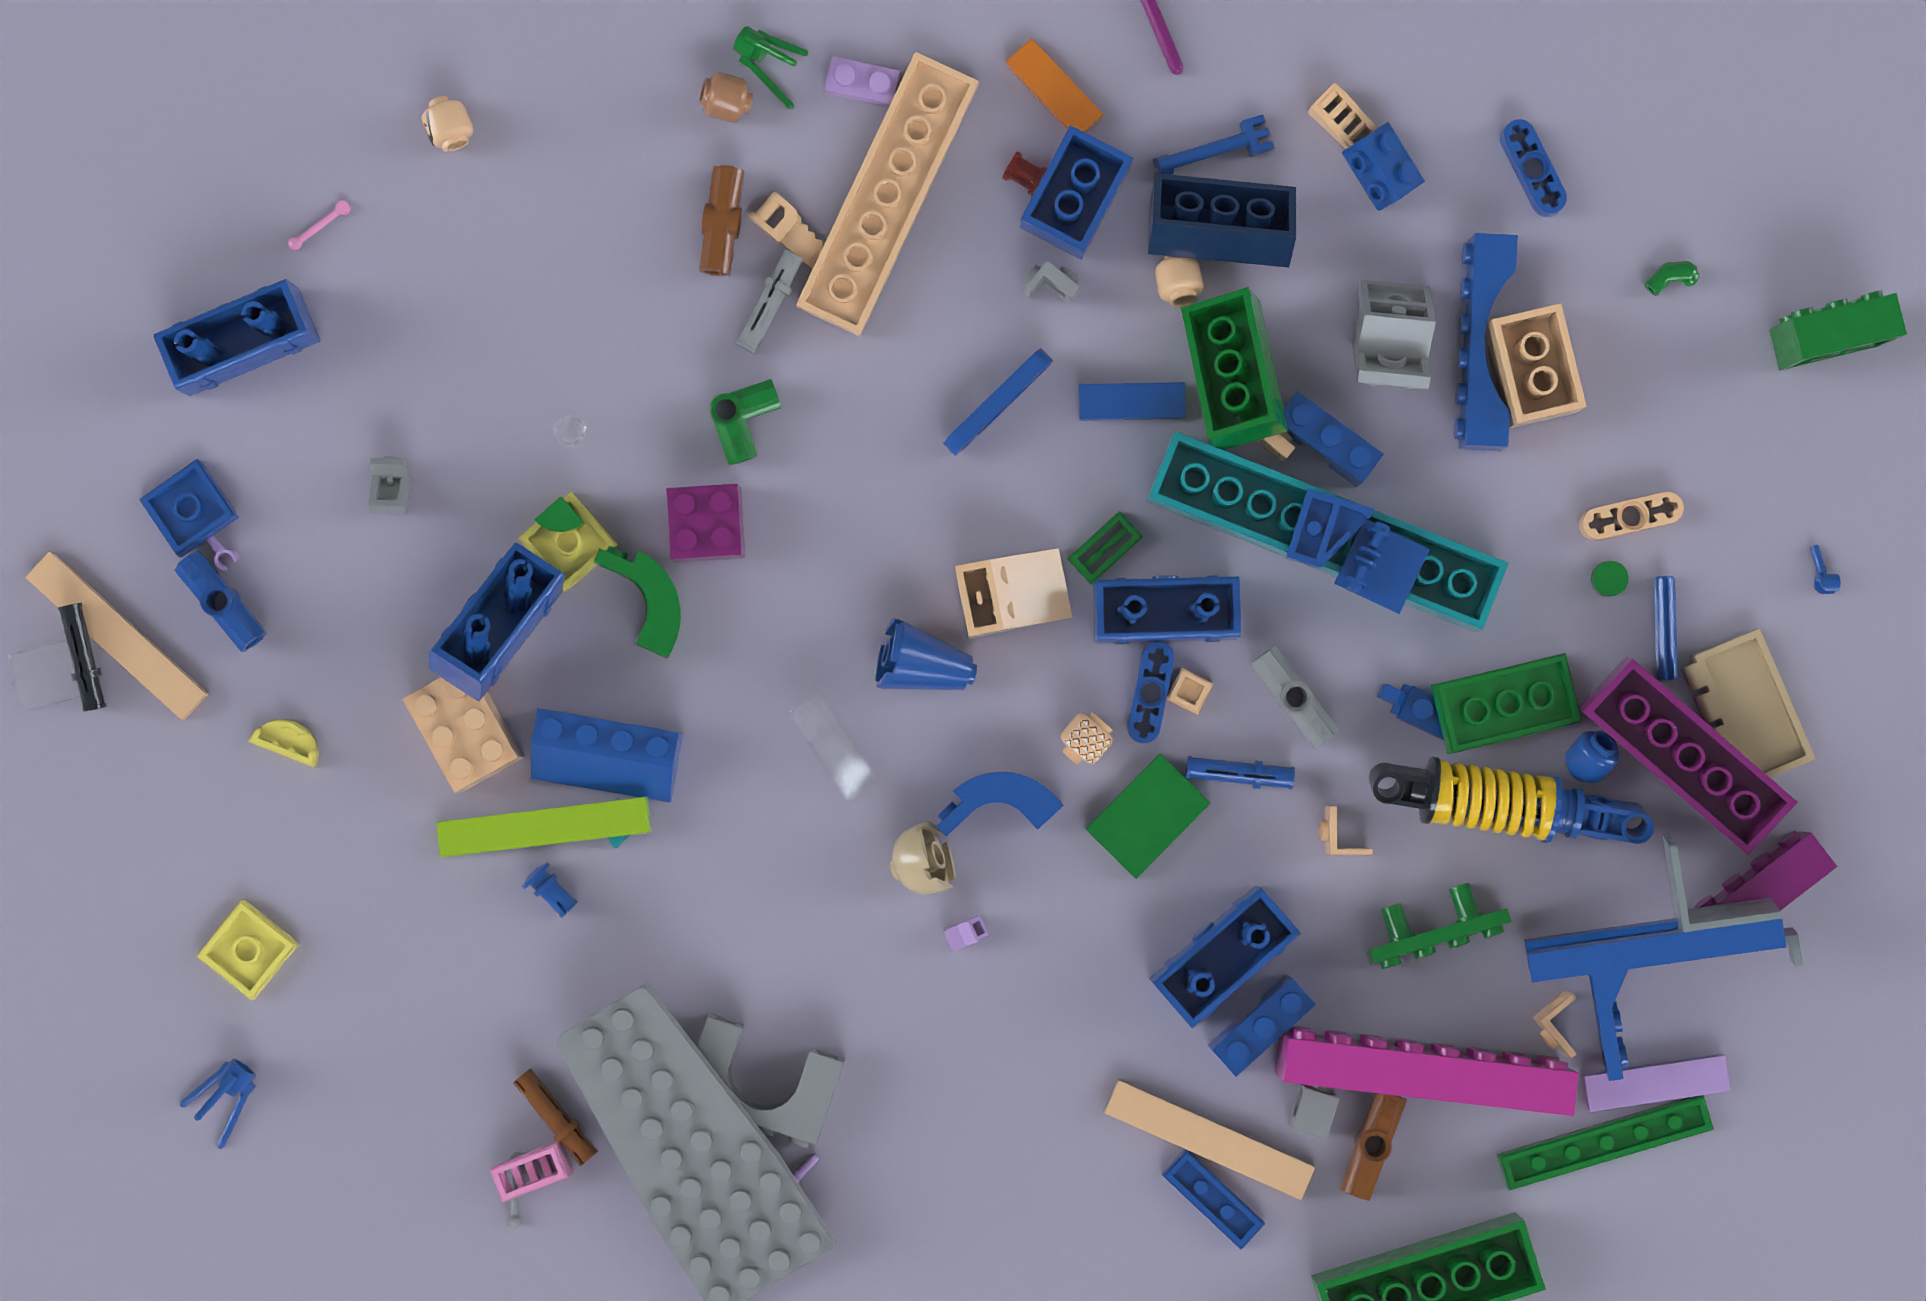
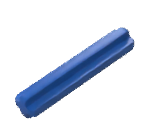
(1665, 628)

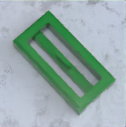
(1082, 568)

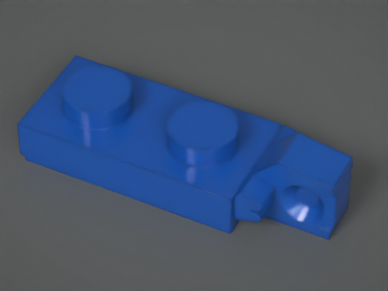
(1413, 707)

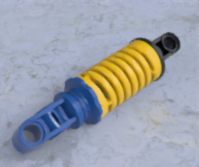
(1507, 802)

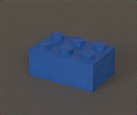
(1076, 192)

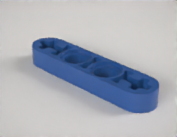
(998, 402)

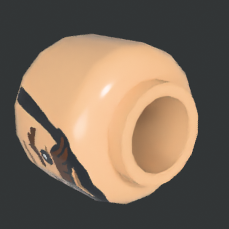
(447, 124)

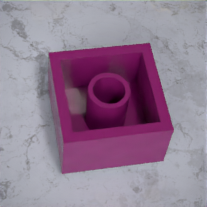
(705, 523)

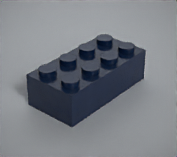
(1222, 220)

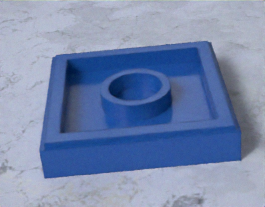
(189, 508)

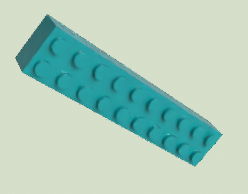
(1264, 510)

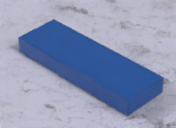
(1132, 401)
(1213, 1198)

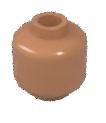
(725, 97)

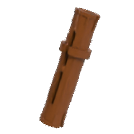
(555, 1117)

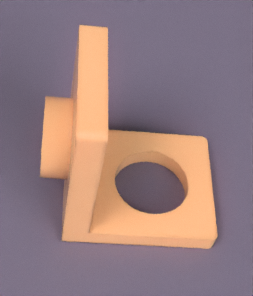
(1328, 833)
(1549, 1033)

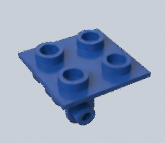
(1381, 566)

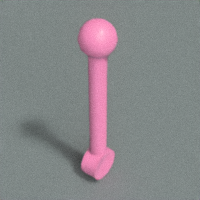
(341, 208)

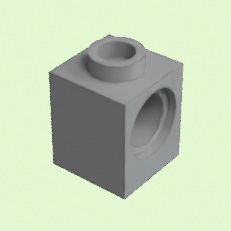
(1314, 1110)

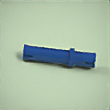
(1282, 776)

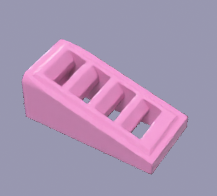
(560, 1159)

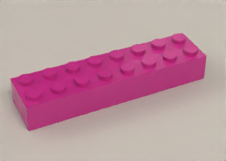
(1426, 1073)

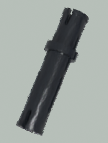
(82, 657)

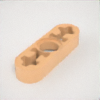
(1657, 519)

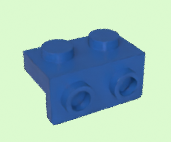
(1383, 166)

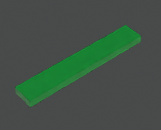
(1605, 1142)

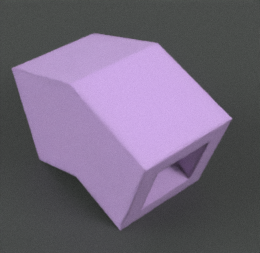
(965, 933)

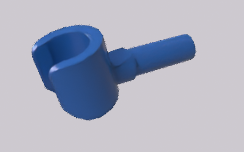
(1823, 582)

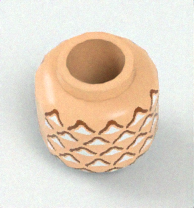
(1086, 738)

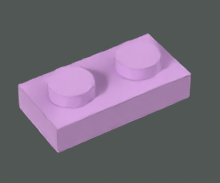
(861, 81)

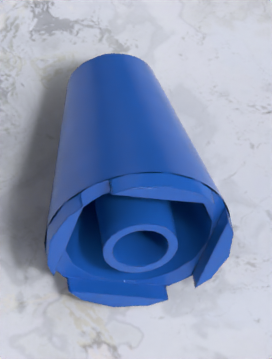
(921, 661)

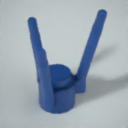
(234, 1079)

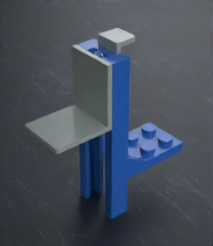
(1691, 936)

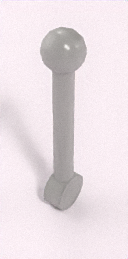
(514, 1220)

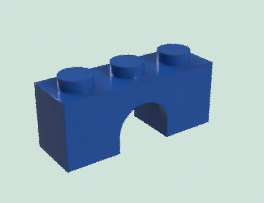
(1340, 446)
(1265, 1024)

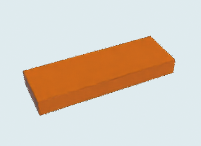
(1053, 87)

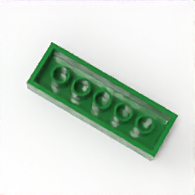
(1468, 1264)

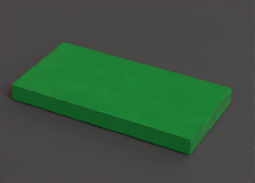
(1506, 703)

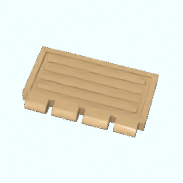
(1749, 703)

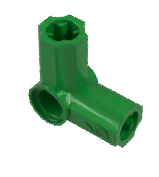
(749, 403)

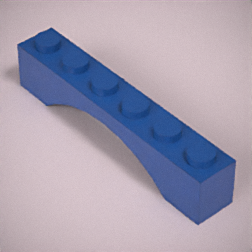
(1483, 415)

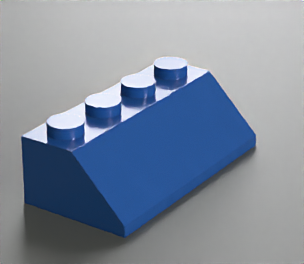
(604, 755)

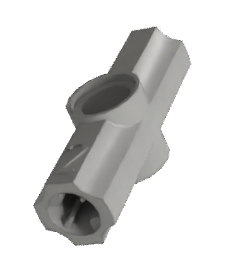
(1310, 715)

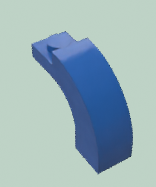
(1017, 790)

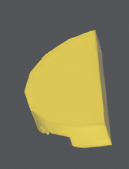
(288, 739)

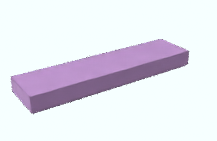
(1657, 1083)

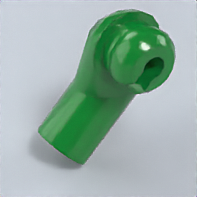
(1672, 272)

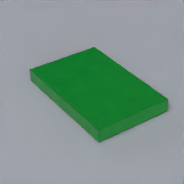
(1147, 816)

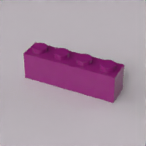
(1778, 875)

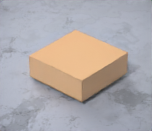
(1189, 691)

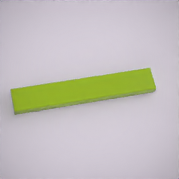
(544, 827)

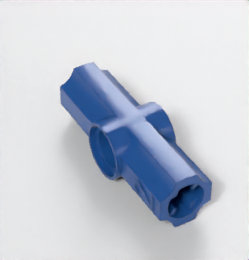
(206, 585)

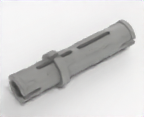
(776, 288)

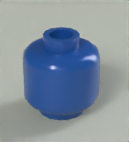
(1592, 757)

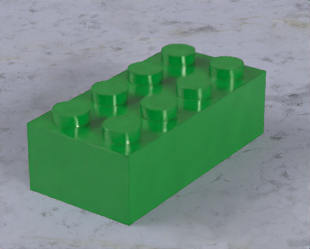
(1234, 369)

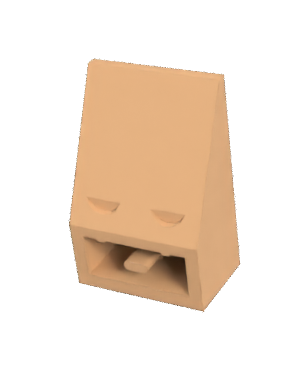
(1013, 592)

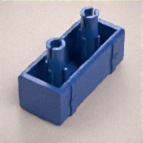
(236, 337)
(1167, 609)
(496, 621)
(1224, 955)

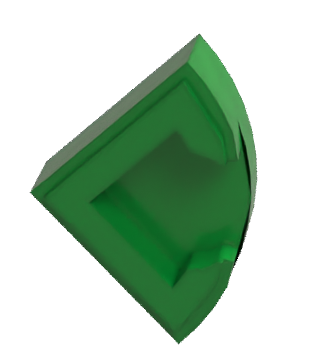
(560, 517)

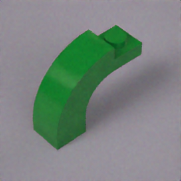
(660, 596)

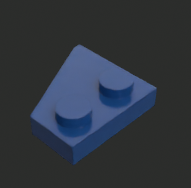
(1324, 527)

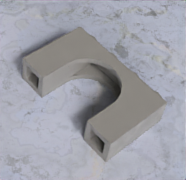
(797, 1116)

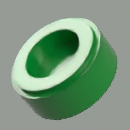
(1609, 578)

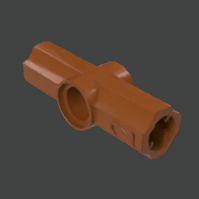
(721, 220)
(1365, 1166)

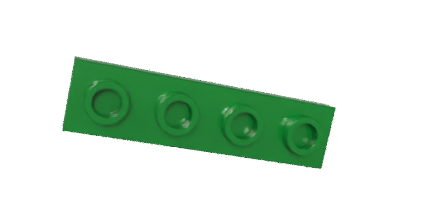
(1423, 945)

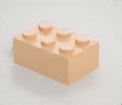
(1535, 365)
(462, 733)

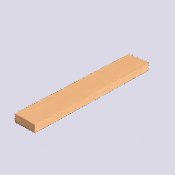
(119, 636)
(1209, 1139)

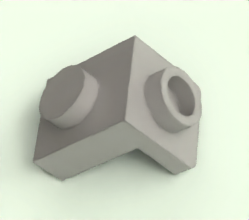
(1060, 281)
(389, 485)

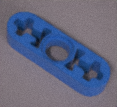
(1552, 187)
(1146, 664)

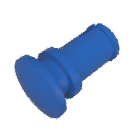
(550, 890)

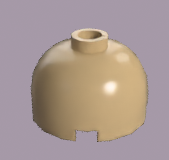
(921, 860)

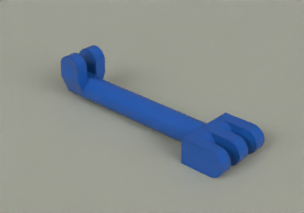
(1248, 137)

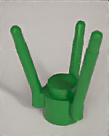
(755, 46)

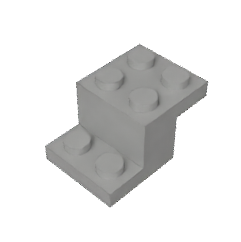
(1394, 335)

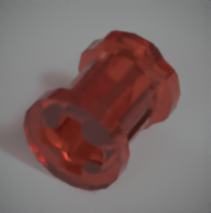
(1024, 173)

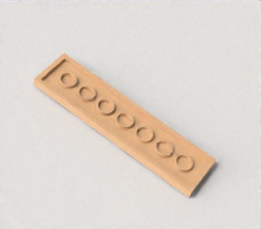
(887, 194)

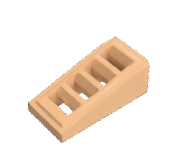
(1345, 103)

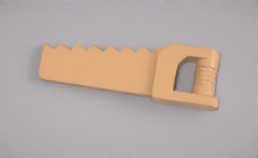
(789, 230)

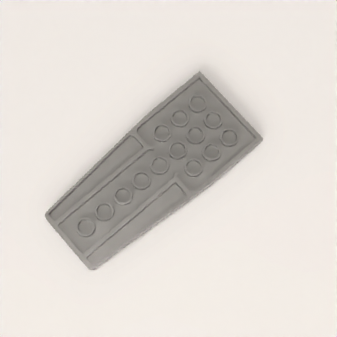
(692, 1151)

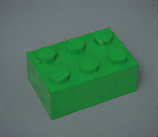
(1837, 329)

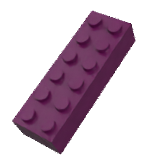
(1688, 755)

